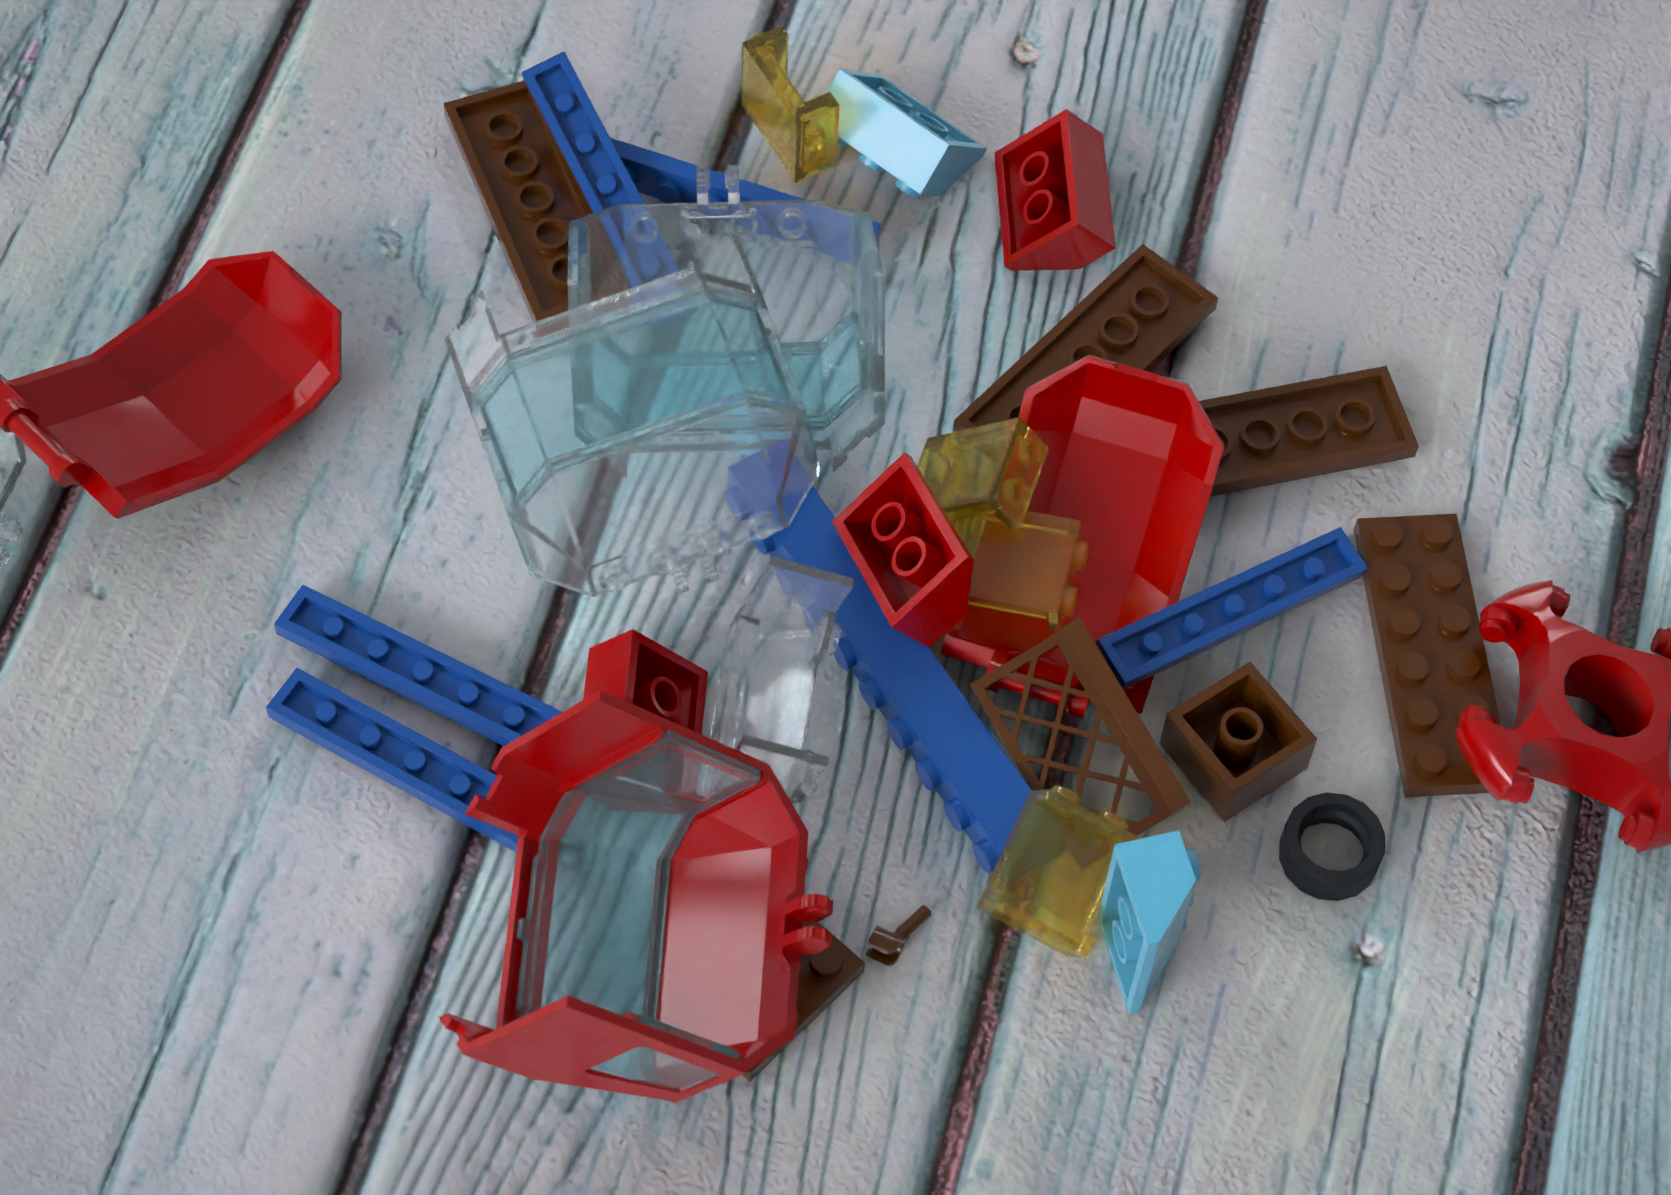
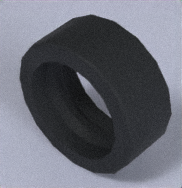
(1347, 813)

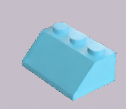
(901, 134)
(1146, 909)

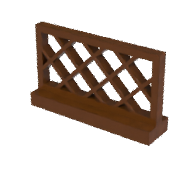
(1111, 705)

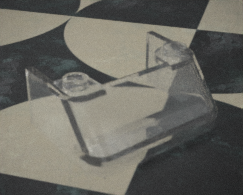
(772, 670)

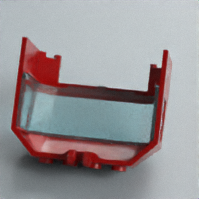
(644, 906)

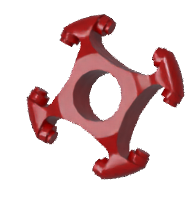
(1548, 736)

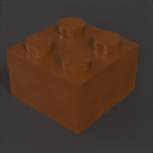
(1237, 741)

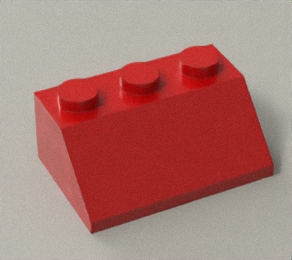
(1054, 196)
(908, 553)
(649, 678)

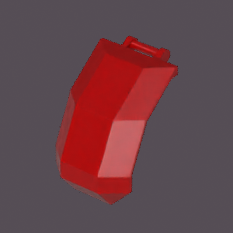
(184, 386)
(1137, 471)

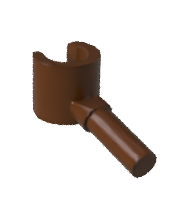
(887, 946)

